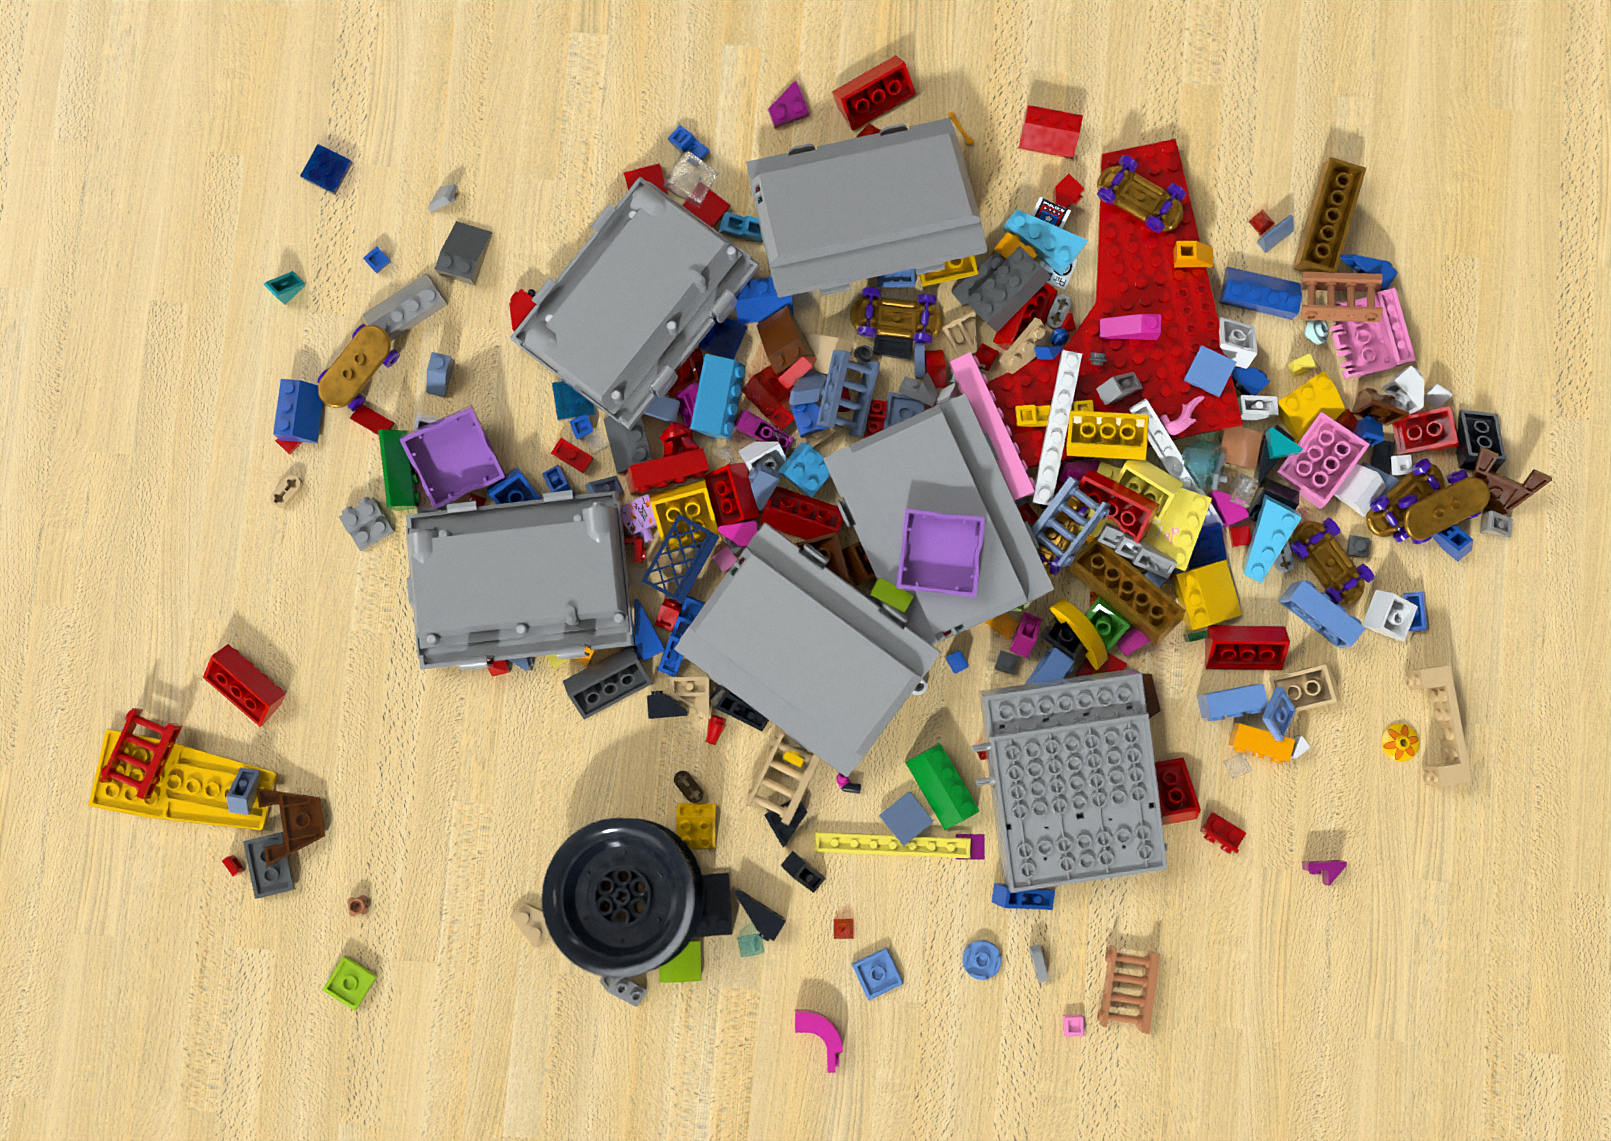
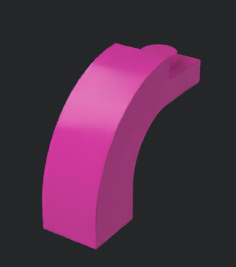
(814, 1022)

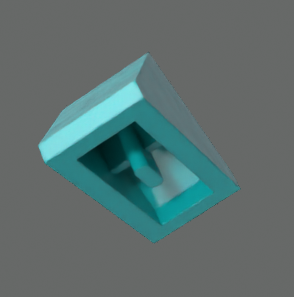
(285, 286)
(1280, 445)

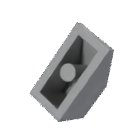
(1119, 388)

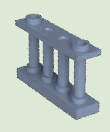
(833, 389)
(1060, 504)

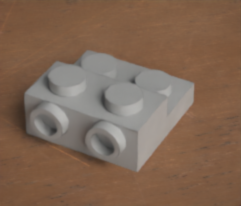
(366, 523)

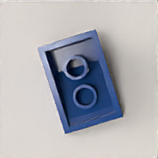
(513, 488)

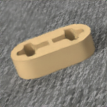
(290, 494)

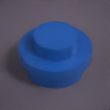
(1059, 336)

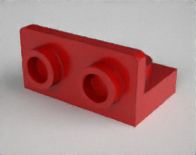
(1222, 832)

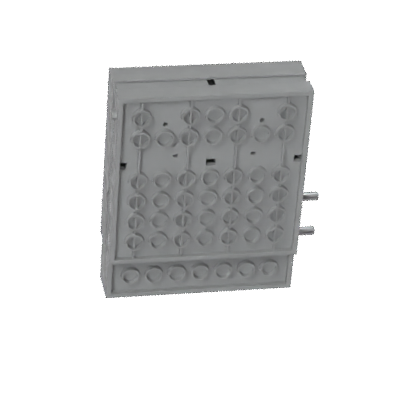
(1072, 780)

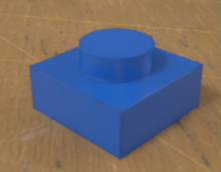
(377, 259)
(581, 426)

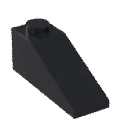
(1264, 463)
(737, 708)
(763, 918)

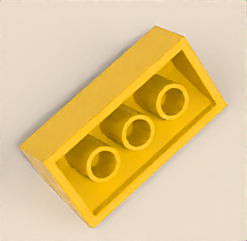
(1107, 435)

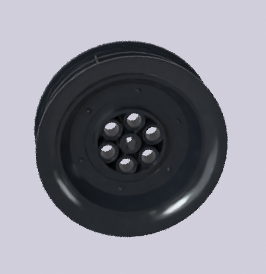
(576, 895)

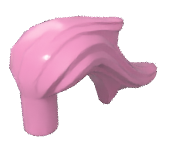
(1184, 421)

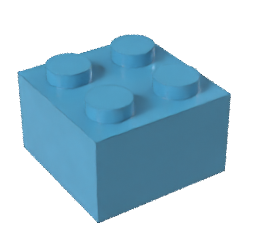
(805, 469)

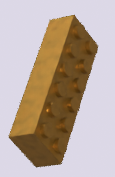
(1329, 216)
(1127, 591)

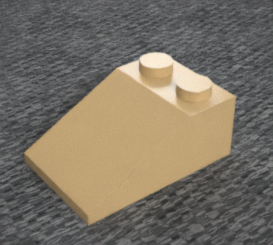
(823, 348)
(1309, 686)

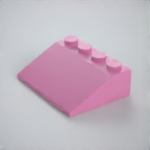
(1324, 462)

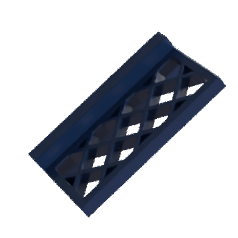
(695, 567)

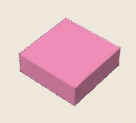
(724, 559)
(1073, 1025)

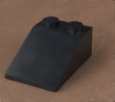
(1478, 430)
(717, 909)

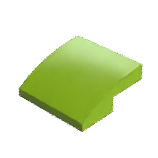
(684, 967)

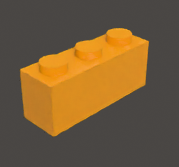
(1260, 743)

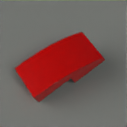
(876, 417)

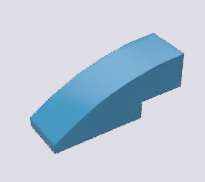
(741, 227)

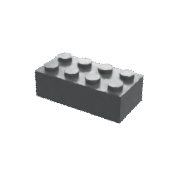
(1008, 289)

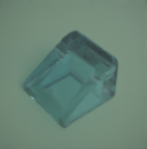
(750, 945)

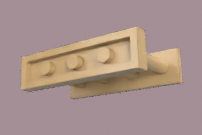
(794, 795)

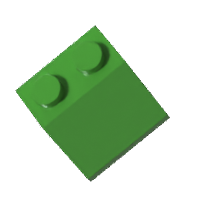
(1107, 622)

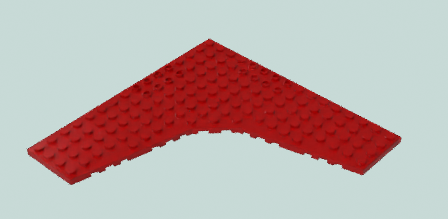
(1133, 279)

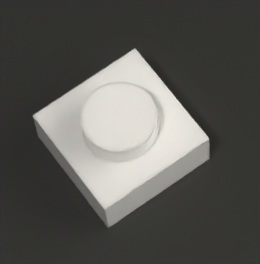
(1401, 464)

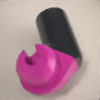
(846, 785)

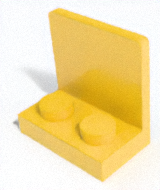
(696, 824)

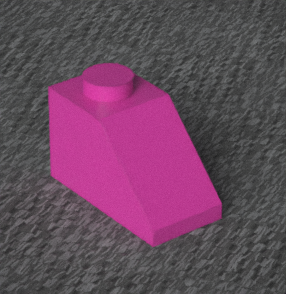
(1227, 511)
(739, 533)
(1025, 635)

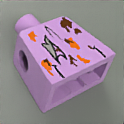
(639, 518)

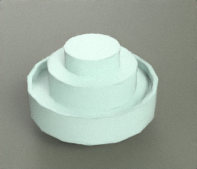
(1317, 331)

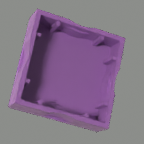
(452, 456)
(940, 552)

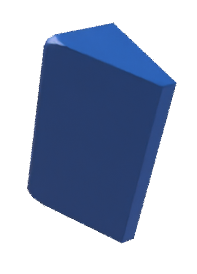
(1420, 619)

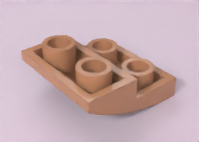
(1241, 447)

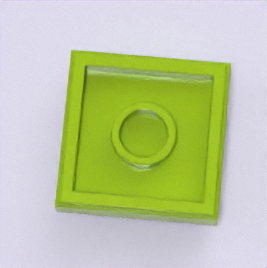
(350, 982)

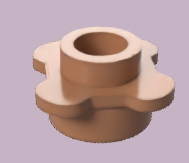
(353, 910)

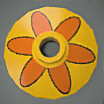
(1391, 742)

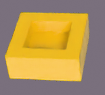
(794, 758)

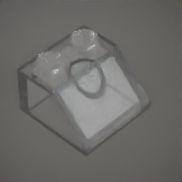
(690, 178)

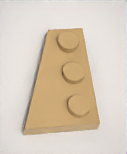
(1022, 349)

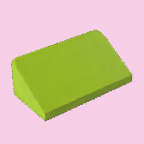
(890, 594)

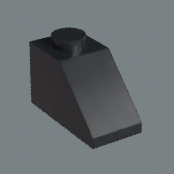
(663, 706)
(802, 871)

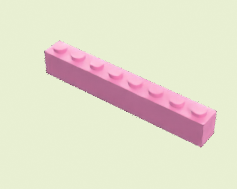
(990, 420)

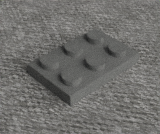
(272, 878)

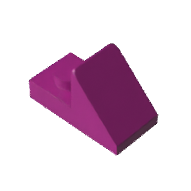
(1329, 868)

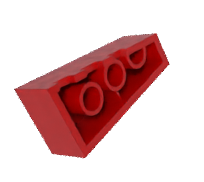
(666, 470)
(1128, 508)

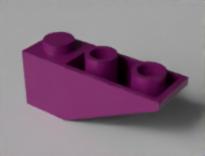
(761, 430)

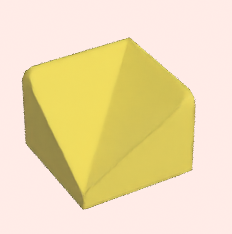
(1301, 365)

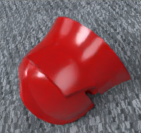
(677, 439)

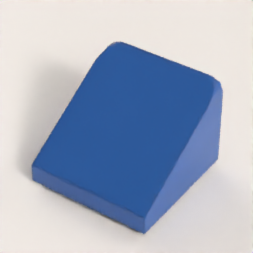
(1047, 352)
(957, 662)

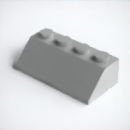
(406, 307)

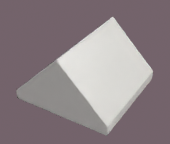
(1360, 489)

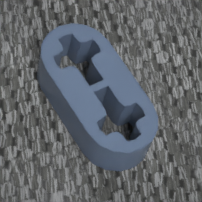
(919, 360)

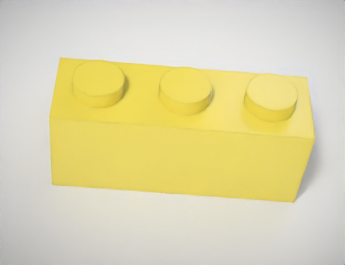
(1150, 482)

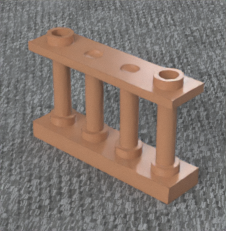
(1341, 282)
(1147, 981)

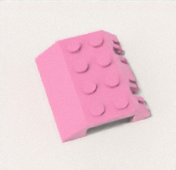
(1374, 345)

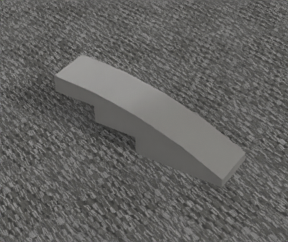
(1141, 554)

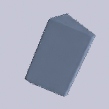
(1276, 234)
(664, 408)

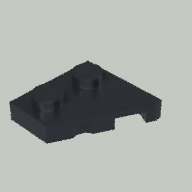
(782, 831)

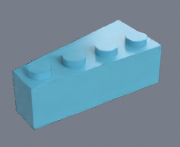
(1052, 244)
(1269, 537)

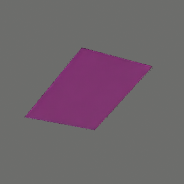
(977, 846)

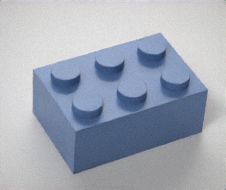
(1233, 702)

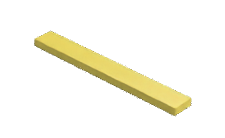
(890, 845)

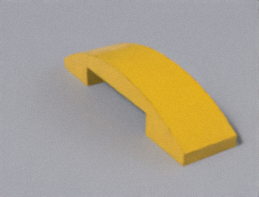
(1038, 415)
(1083, 629)

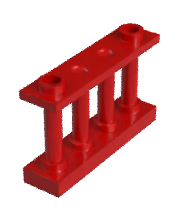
(152, 769)

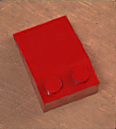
(1426, 431)
(1176, 792)

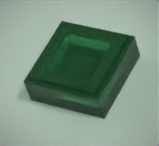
(1195, 636)

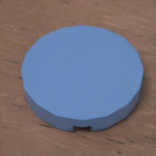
(981, 959)

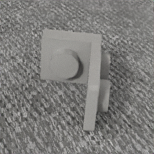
(624, 989)

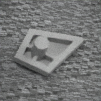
(443, 197)
(1217, 473)

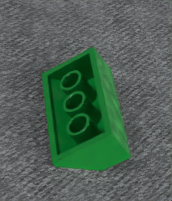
(398, 472)
(942, 786)

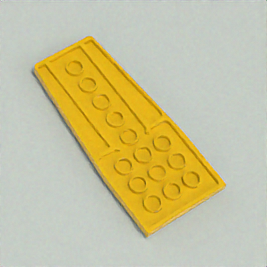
(188, 790)

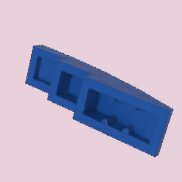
(671, 658)

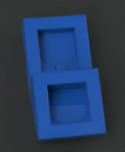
(685, 141)

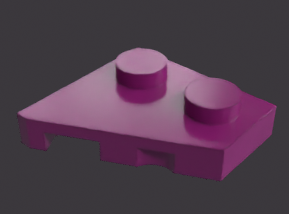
(788, 107)
(687, 403)
(1076, 469)

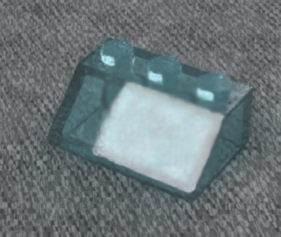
(1200, 461)

